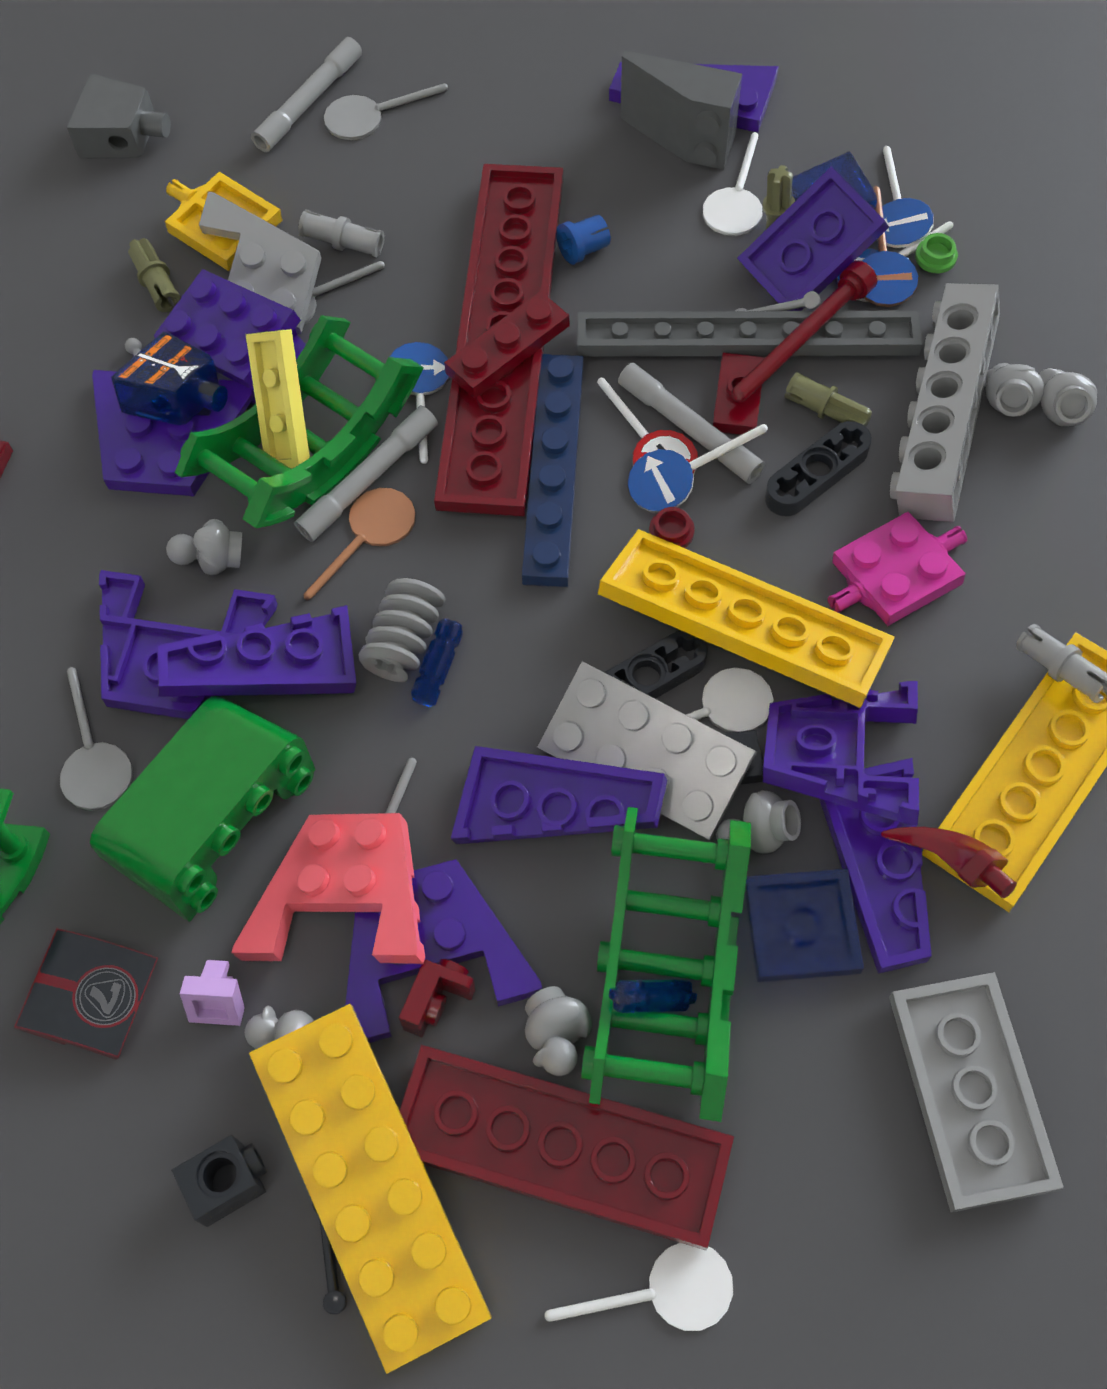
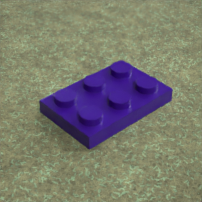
(813, 240)
(219, 315)

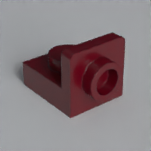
(425, 999)

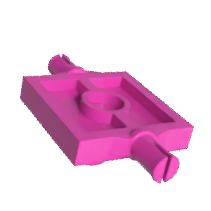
(897, 568)

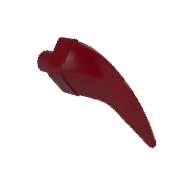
(969, 857)

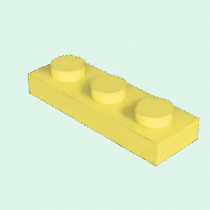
(278, 396)

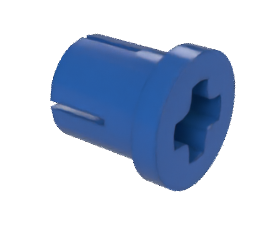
(576, 238)

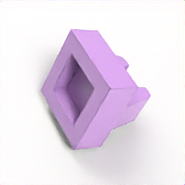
(212, 996)

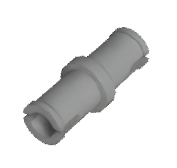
(341, 233)
(1064, 662)

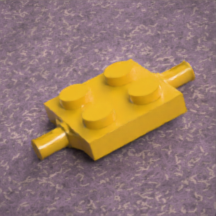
(185, 221)

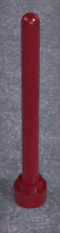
(854, 284)

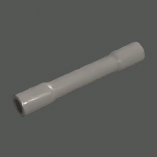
(280, 121)
(653, 394)
(330, 506)

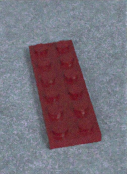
(565, 1150)

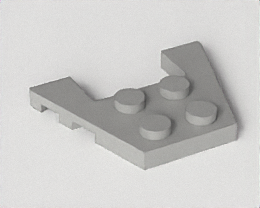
(265, 256)

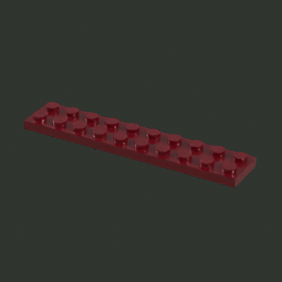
(510, 260)

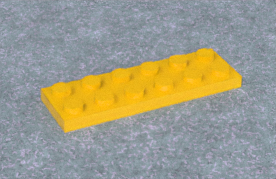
(747, 617)
(1034, 778)
(370, 1188)

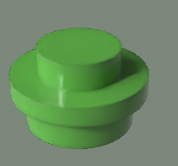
(936, 253)

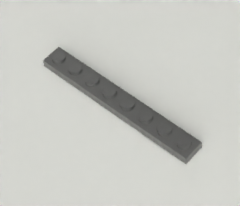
(745, 333)

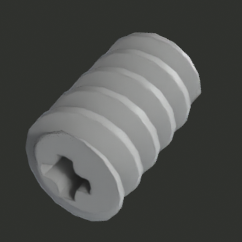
(400, 628)

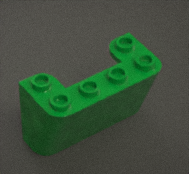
(198, 800)

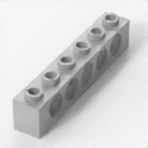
(947, 403)

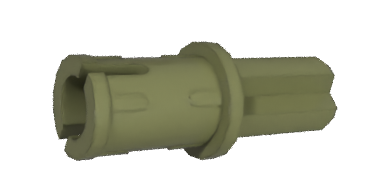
(779, 193)
(153, 274)
(825, 400)

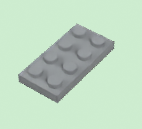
(625, 728)
(974, 1092)

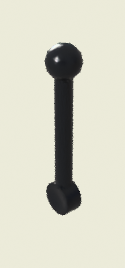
(334, 1300)

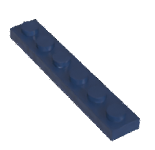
(553, 472)

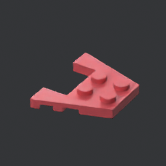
(341, 867)

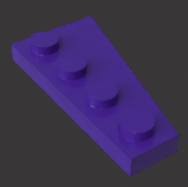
(274, 660)
(545, 796)

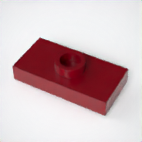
(728, 414)

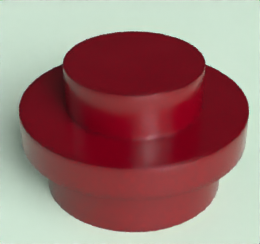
(673, 526)

